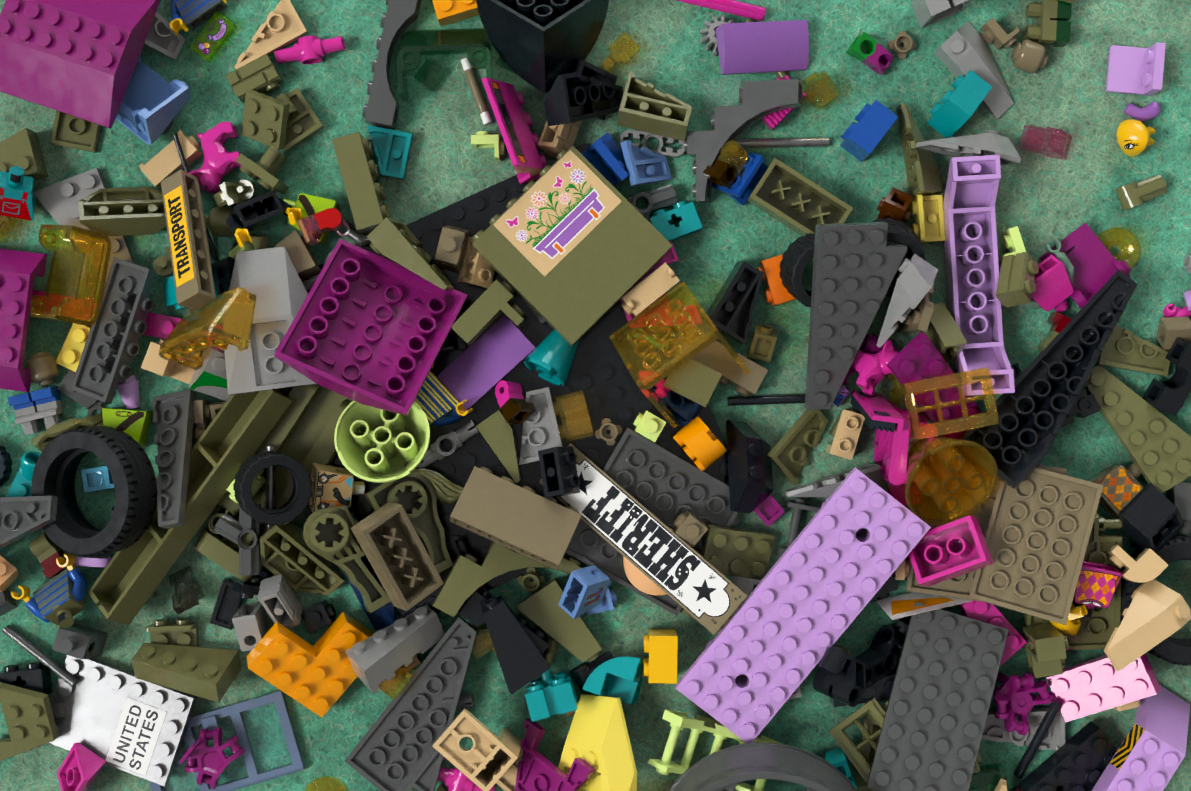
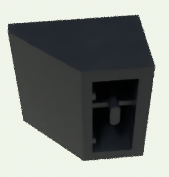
(1150, 519)

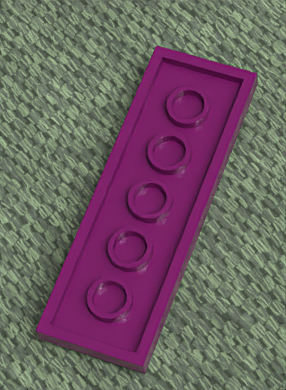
(922, 361)

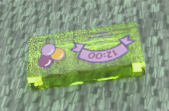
(213, 37)

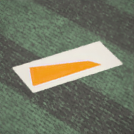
(903, 605)

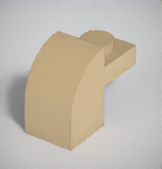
(1142, 568)

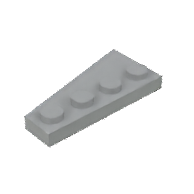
(1053, 740)

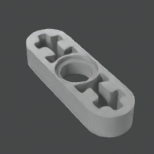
(669, 151)

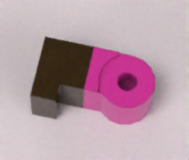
(512, 402)

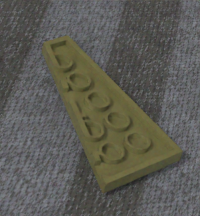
(1149, 437)

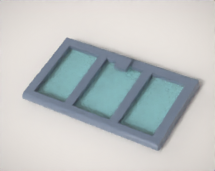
(263, 731)

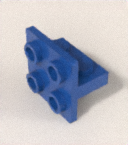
(607, 159)
(746, 180)

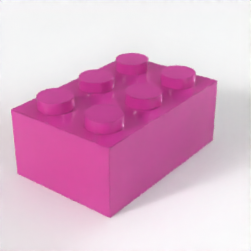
(950, 551)

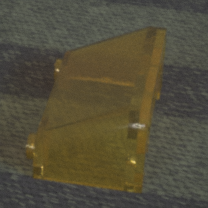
(74, 276)
(216, 324)

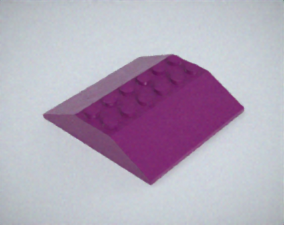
(73, 53)
(370, 329)

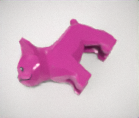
(216, 158)
(872, 367)

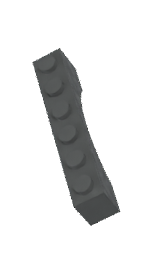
(382, 107)

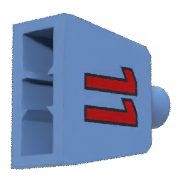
(584, 590)

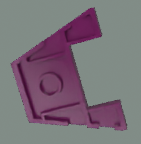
(539, 774)

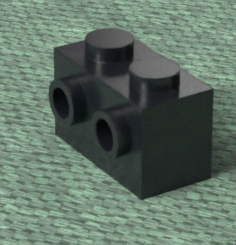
(559, 471)

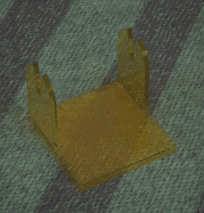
(665, 339)

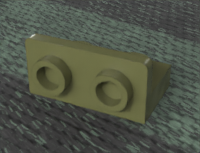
(179, 633)

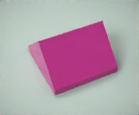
(79, 769)

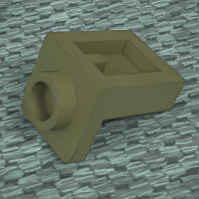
(762, 342)

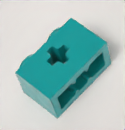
(688, 223)

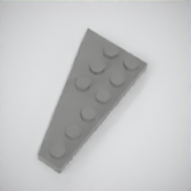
(62, 204)

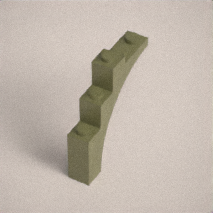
(468, 576)

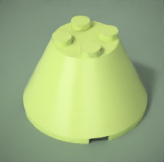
(381, 443)

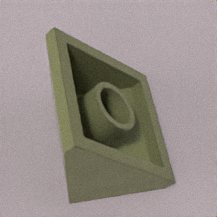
(693, 381)

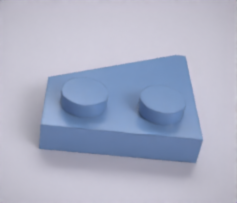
(644, 165)

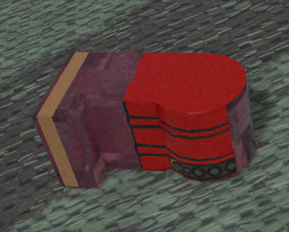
(320, 223)

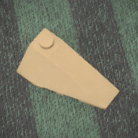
(1149, 620)

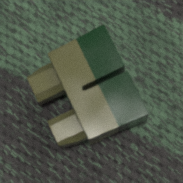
(1051, 24)

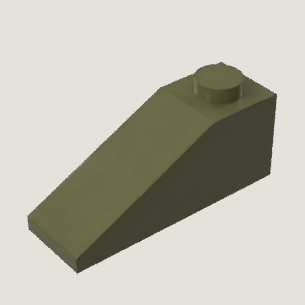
(501, 439)

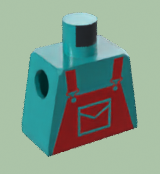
(17, 194)

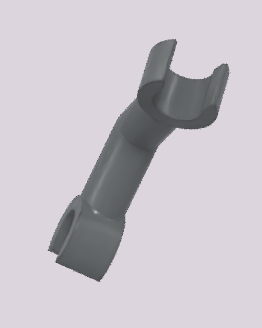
(355, 236)

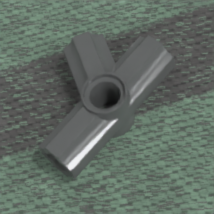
(655, 199)
(237, 531)

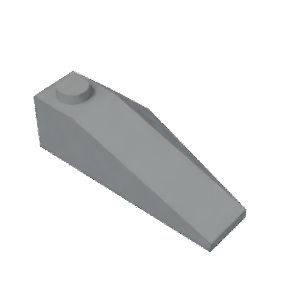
(968, 51)
(975, 145)
(912, 285)

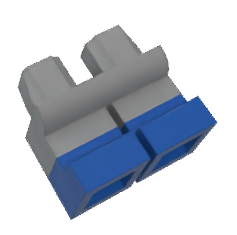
(37, 405)

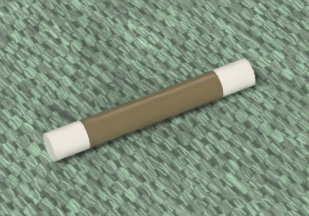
(476, 91)

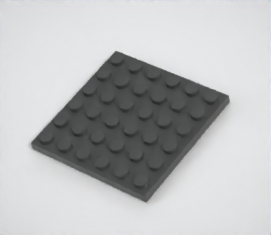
(665, 488)

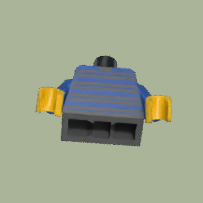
(193, 13)

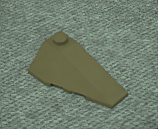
(399, 244)

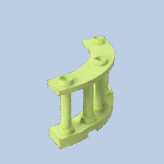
(678, 721)

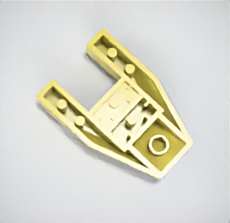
(603, 741)

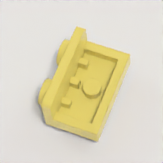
(928, 218)

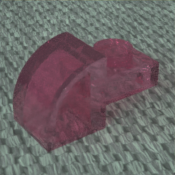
(1048, 142)

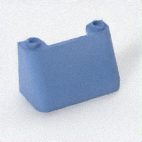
(151, 103)

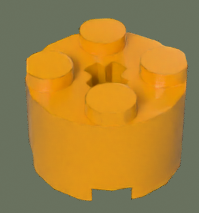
(700, 443)

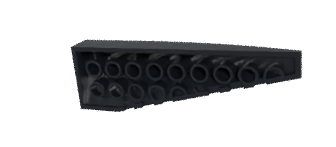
(1051, 385)

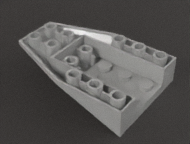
(279, 298)

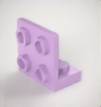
(1135, 69)

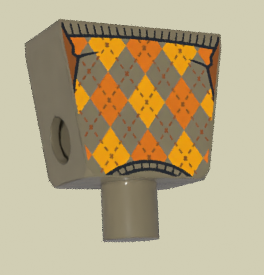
(1118, 488)

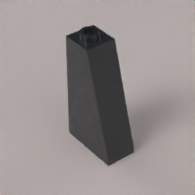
(516, 650)

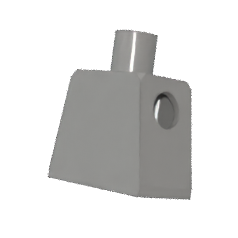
(250, 625)

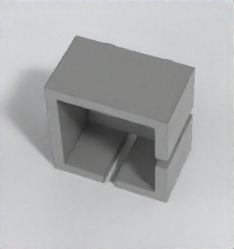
(935, 10)

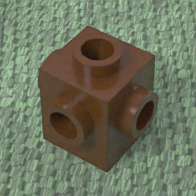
(891, 209)

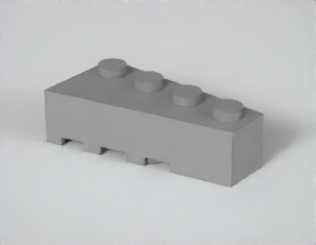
(394, 646)

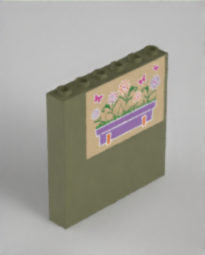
(571, 245)

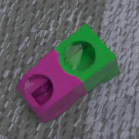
(870, 53)

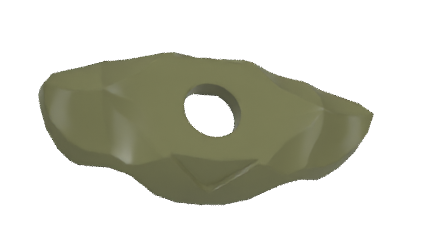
(42, 439)

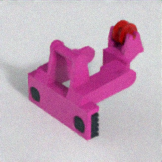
(890, 439)

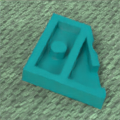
(391, 150)

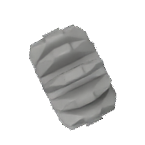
(710, 31)

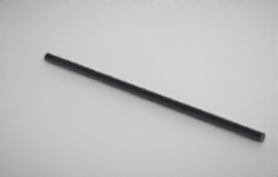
(186, 169)

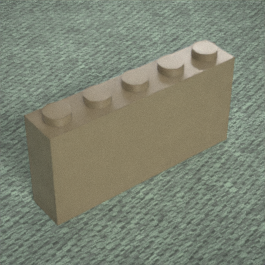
(515, 517)

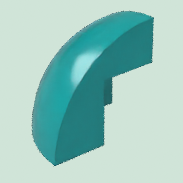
(617, 678)

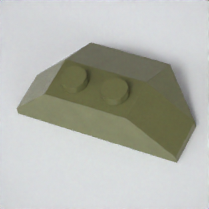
(123, 211)
(287, 554)

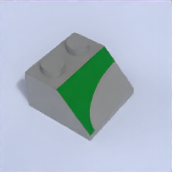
(212, 377)

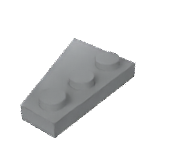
(541, 428)

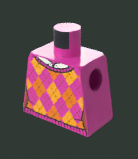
(1096, 586)

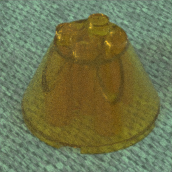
(948, 478)

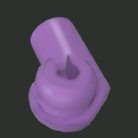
(1143, 114)

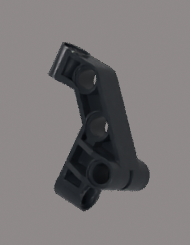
(848, 677)

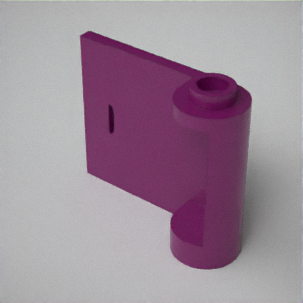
(1091, 263)

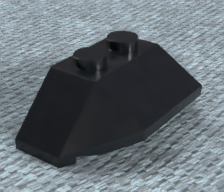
(747, 467)

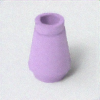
(130, 392)

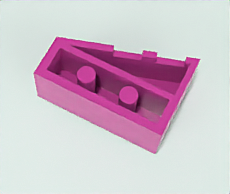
(990, 614)

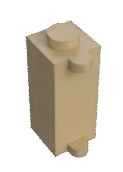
(168, 159)
(649, 290)

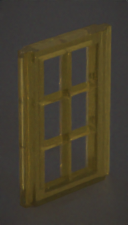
(953, 425)

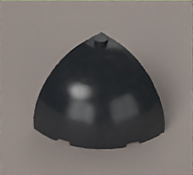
(542, 35)

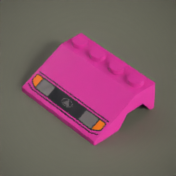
(515, 129)

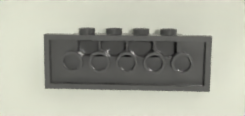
(117, 331)

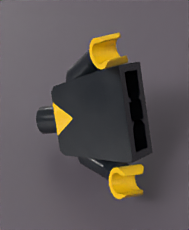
(258, 213)

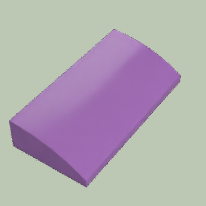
(763, 47)
(486, 362)

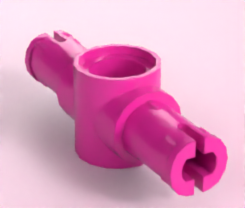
(309, 50)
(457, 781)

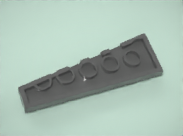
(174, 422)

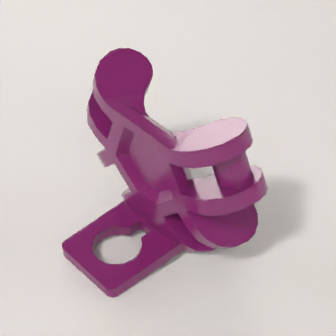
(1016, 698)
(210, 760)

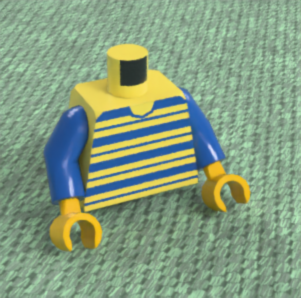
(439, 403)

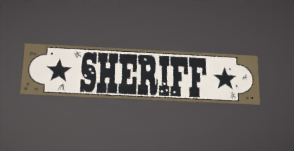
(652, 547)

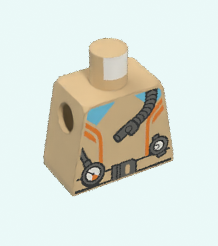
(332, 487)

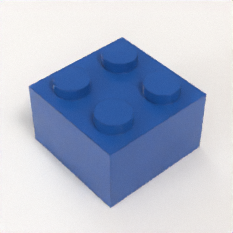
(871, 127)

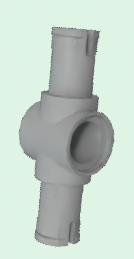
(456, 437)

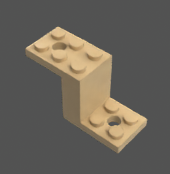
(489, 759)

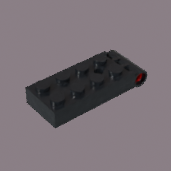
(1074, 765)

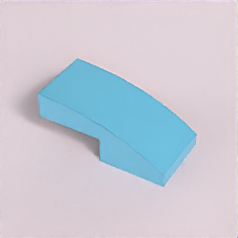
(96, 479)

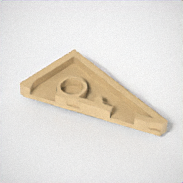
(279, 30)

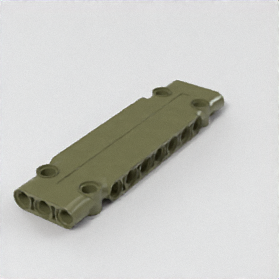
(301, 432)

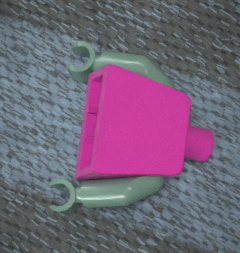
(1053, 281)

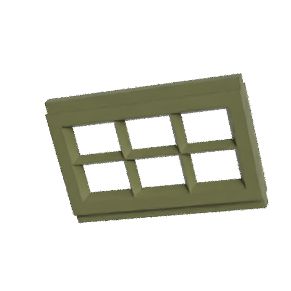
(846, 743)

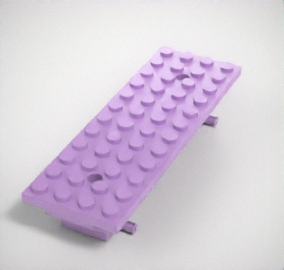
(802, 606)

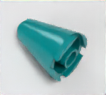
(552, 359)

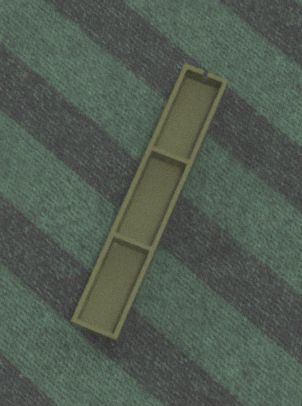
(213, 465)

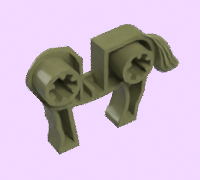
(330, 532)

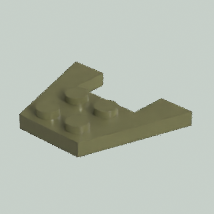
(27, 720)

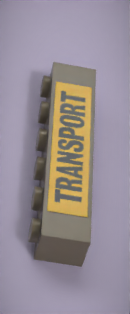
(188, 240)

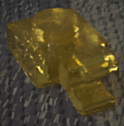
(621, 51)

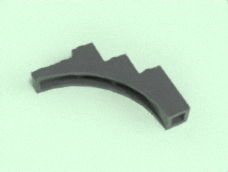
(757, 101)

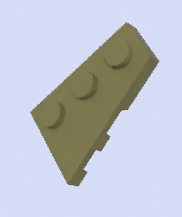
(1133, 354)

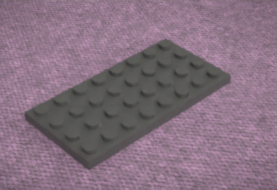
(938, 704)

